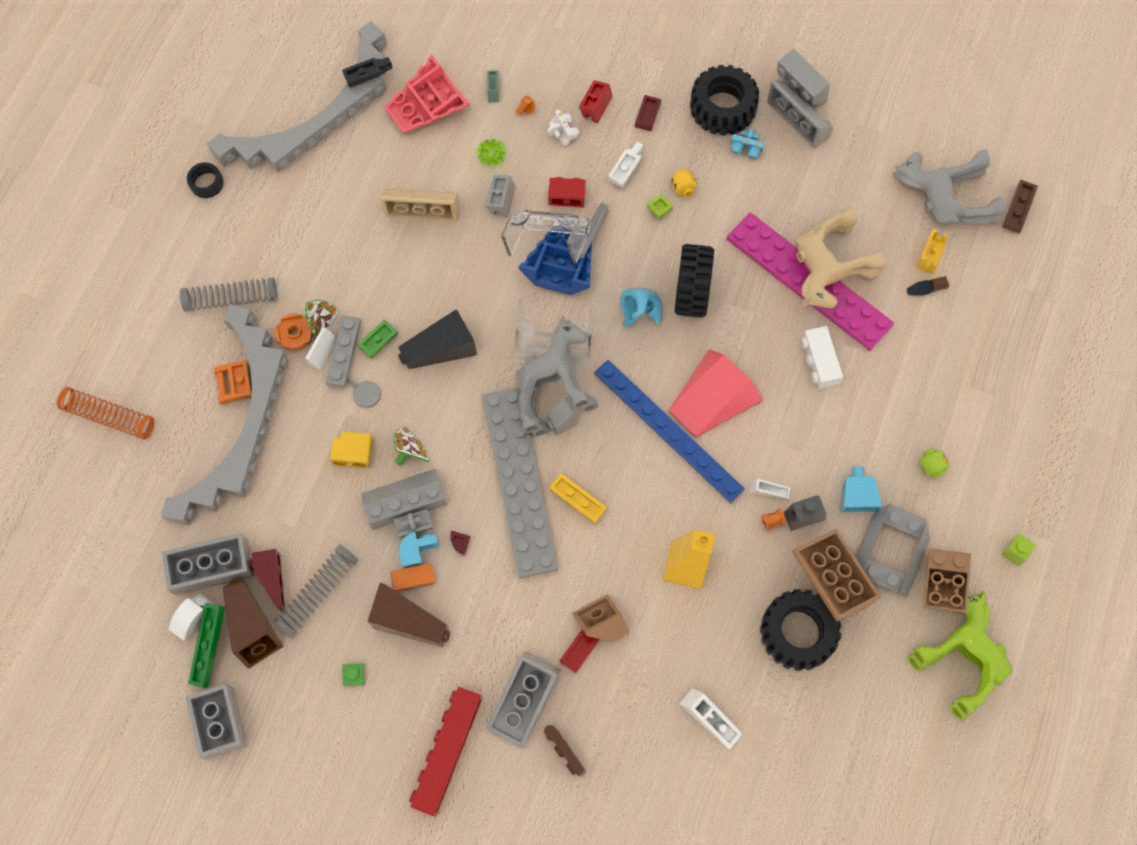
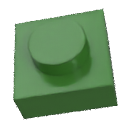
(353, 674)

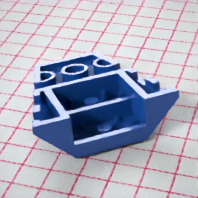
(553, 268)

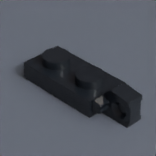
(366, 70)

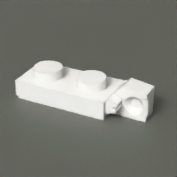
(626, 165)

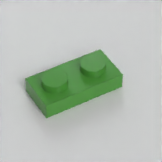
(377, 339)

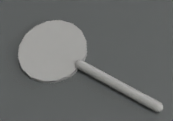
(365, 393)

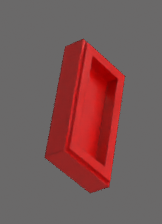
(578, 651)

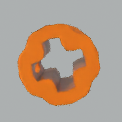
(773, 519)

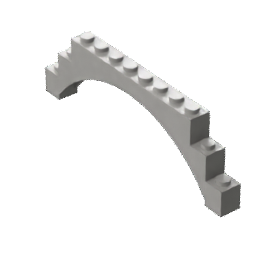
(286, 146)
(235, 471)

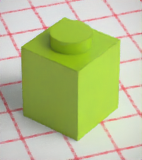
(1018, 549)

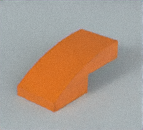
(412, 577)

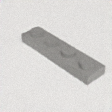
(343, 351)

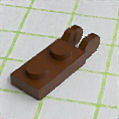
(563, 749)

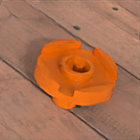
(298, 341)

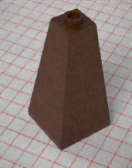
(404, 618)
(248, 627)

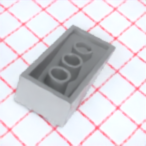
(524, 698)

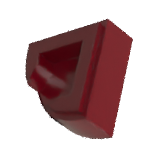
(460, 542)

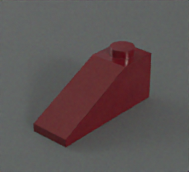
(269, 573)

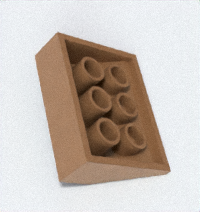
(836, 575)

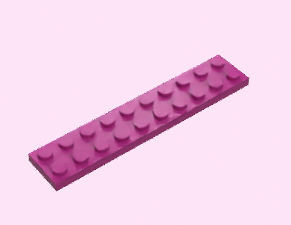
(780, 259)

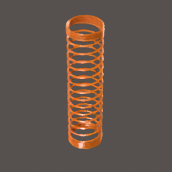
(66, 408)

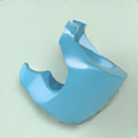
(640, 300)

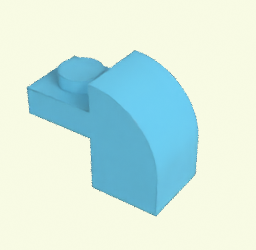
(411, 548)

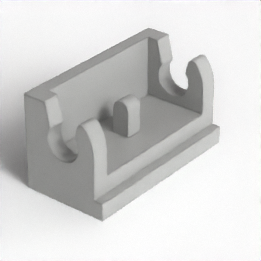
(500, 195)

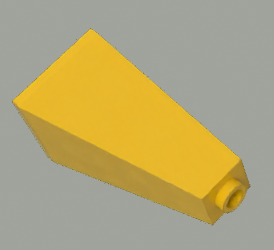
(689, 559)

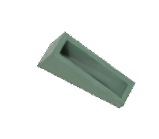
(492, 86)

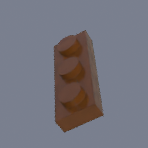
(1020, 206)

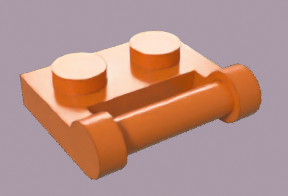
(239, 381)

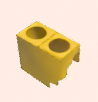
(352, 450)

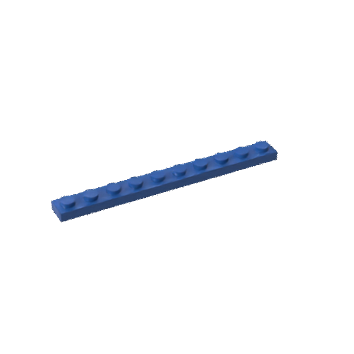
(669, 431)

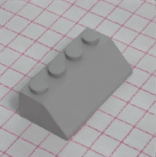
(798, 113)
(403, 497)

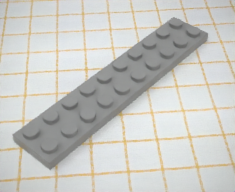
(519, 485)

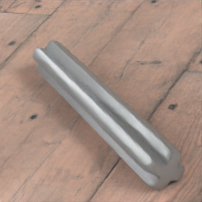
(595, 224)

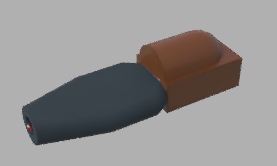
(927, 287)

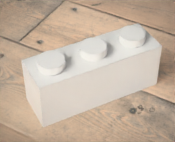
(821, 357)

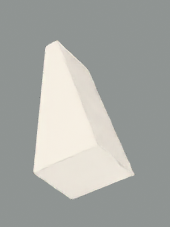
(769, 489)

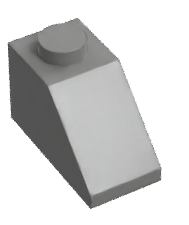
(561, 417)

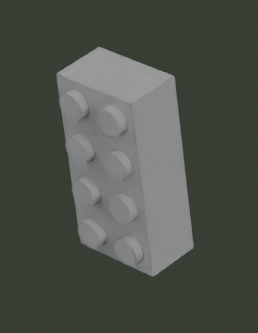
(207, 564)

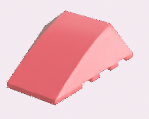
(425, 98)
(713, 394)

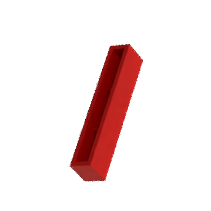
(446, 752)

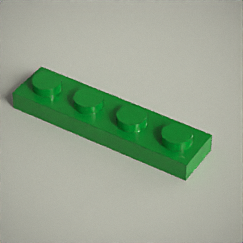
(206, 645)

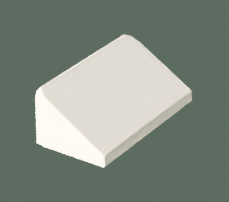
(321, 349)

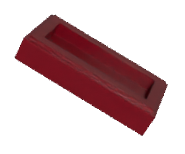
(647, 113)

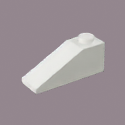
(711, 718)

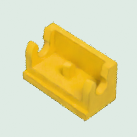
(932, 252)

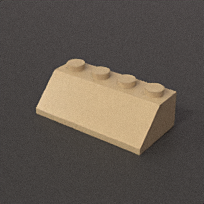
(420, 204)

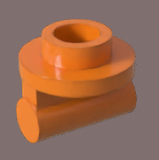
(527, 105)

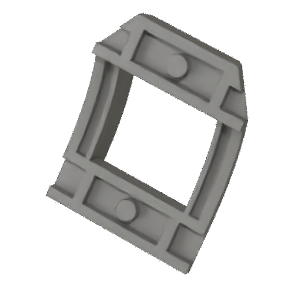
(904, 522)

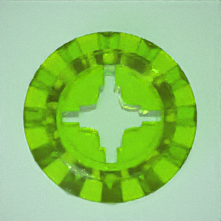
(486, 146)

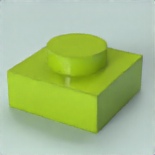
(660, 206)

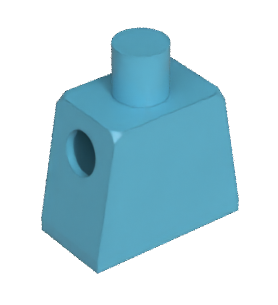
(860, 493)

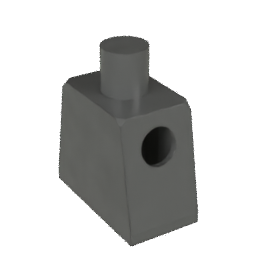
(806, 511)

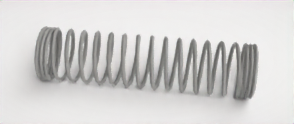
(185, 298)
(290, 630)

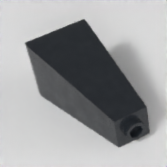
(439, 343)

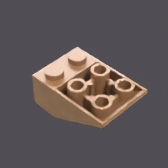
(947, 580)

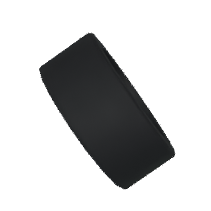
(198, 170)

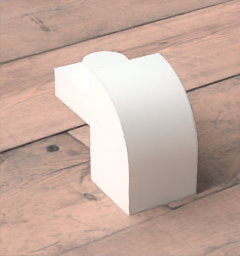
(188, 616)

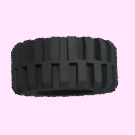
(729, 81)
(694, 280)
(781, 649)

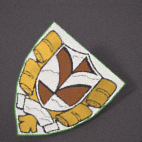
(320, 315)
(408, 445)

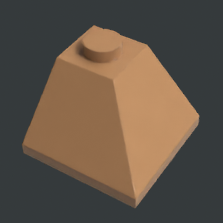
(601, 620)

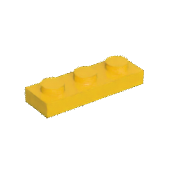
(577, 498)

